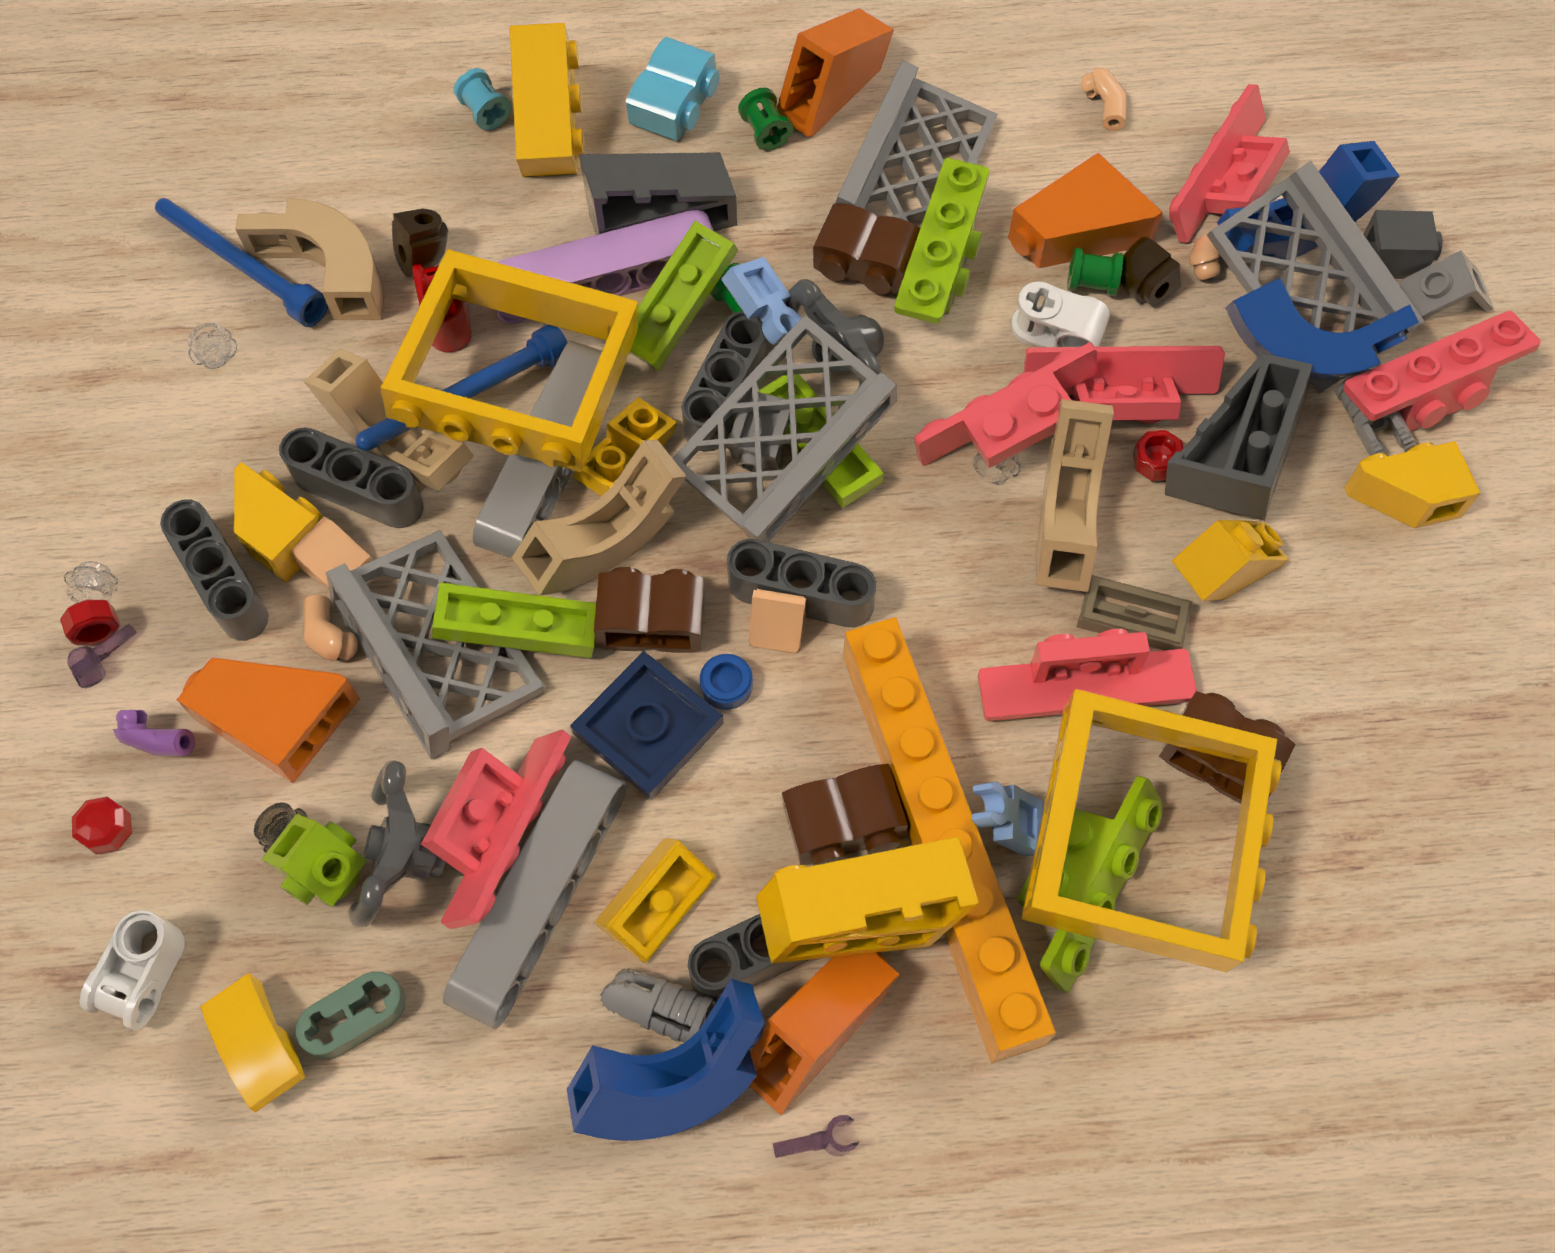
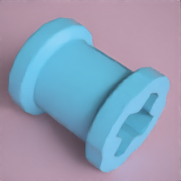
(488, 106)

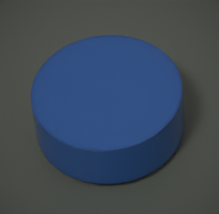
(726, 681)

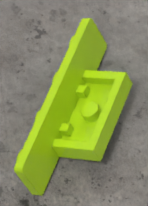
(944, 243)
(1096, 865)

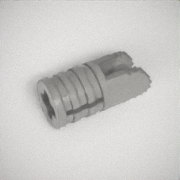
(1366, 428)
(657, 1004)

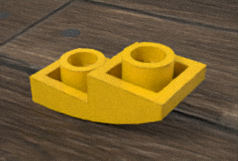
(623, 437)
(251, 1043)

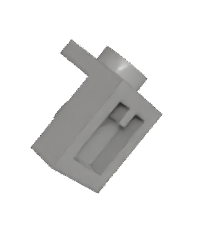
(771, 423)

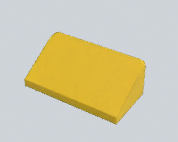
(655, 899)

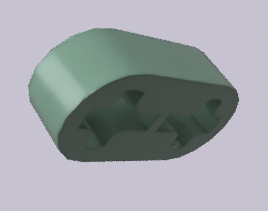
(343, 1004)

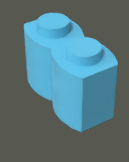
(672, 89)

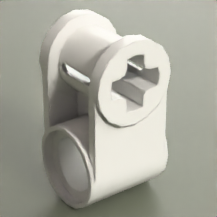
(1061, 320)
(131, 972)

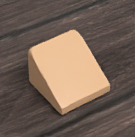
(327, 548)
(777, 621)

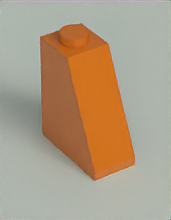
(831, 67)
(1086, 210)
(269, 710)
(817, 1025)

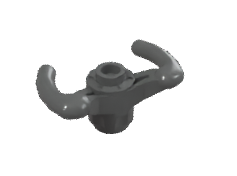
(856, 333)
(393, 846)

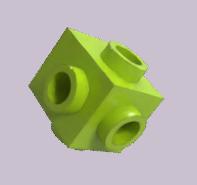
(315, 860)

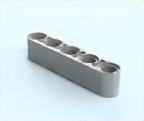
(526, 486)
(534, 895)

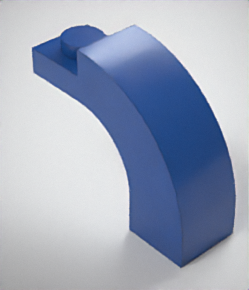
(1356, 175)
(1274, 327)
(671, 1090)

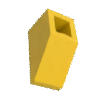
(1416, 486)
(270, 520)
(1230, 557)

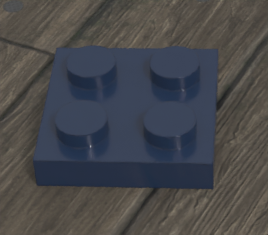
(647, 724)

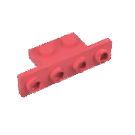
(1232, 169)
(1444, 374)
(1142, 380)
(1012, 416)
(1108, 665)
(485, 820)

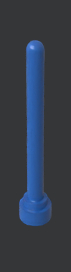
(301, 301)
(542, 349)

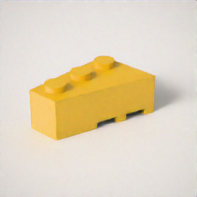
(545, 99)
(866, 902)

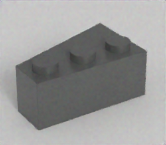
(651, 186)
(1244, 444)

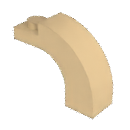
(326, 237)
(353, 397)
(1071, 496)
(594, 540)

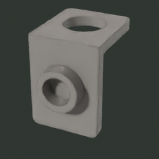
(1445, 285)

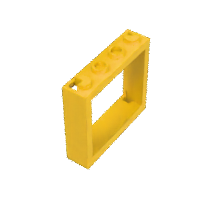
(529, 297)
(1253, 831)

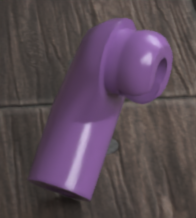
(159, 742)

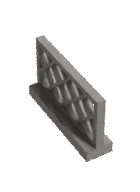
(884, 138)
(1340, 245)
(824, 448)
(400, 669)

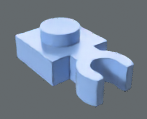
(762, 295)
(1011, 815)

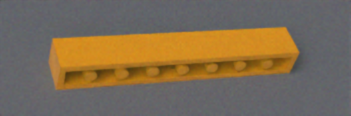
(908, 739)

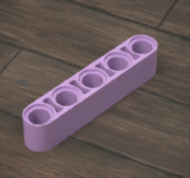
(611, 261)

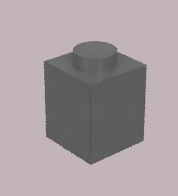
(1404, 240)

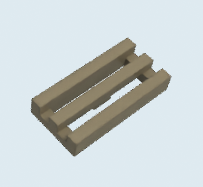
(1103, 616)

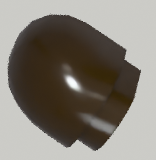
(418, 238)
(1149, 272)

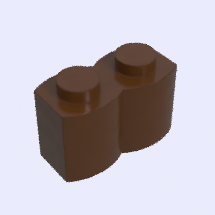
(864, 248)
(649, 611)
(1222, 773)
(845, 815)

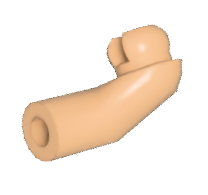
(1103, 83)
(1204, 259)
(324, 636)

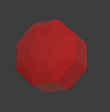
(1154, 452)
(89, 622)
(101, 825)

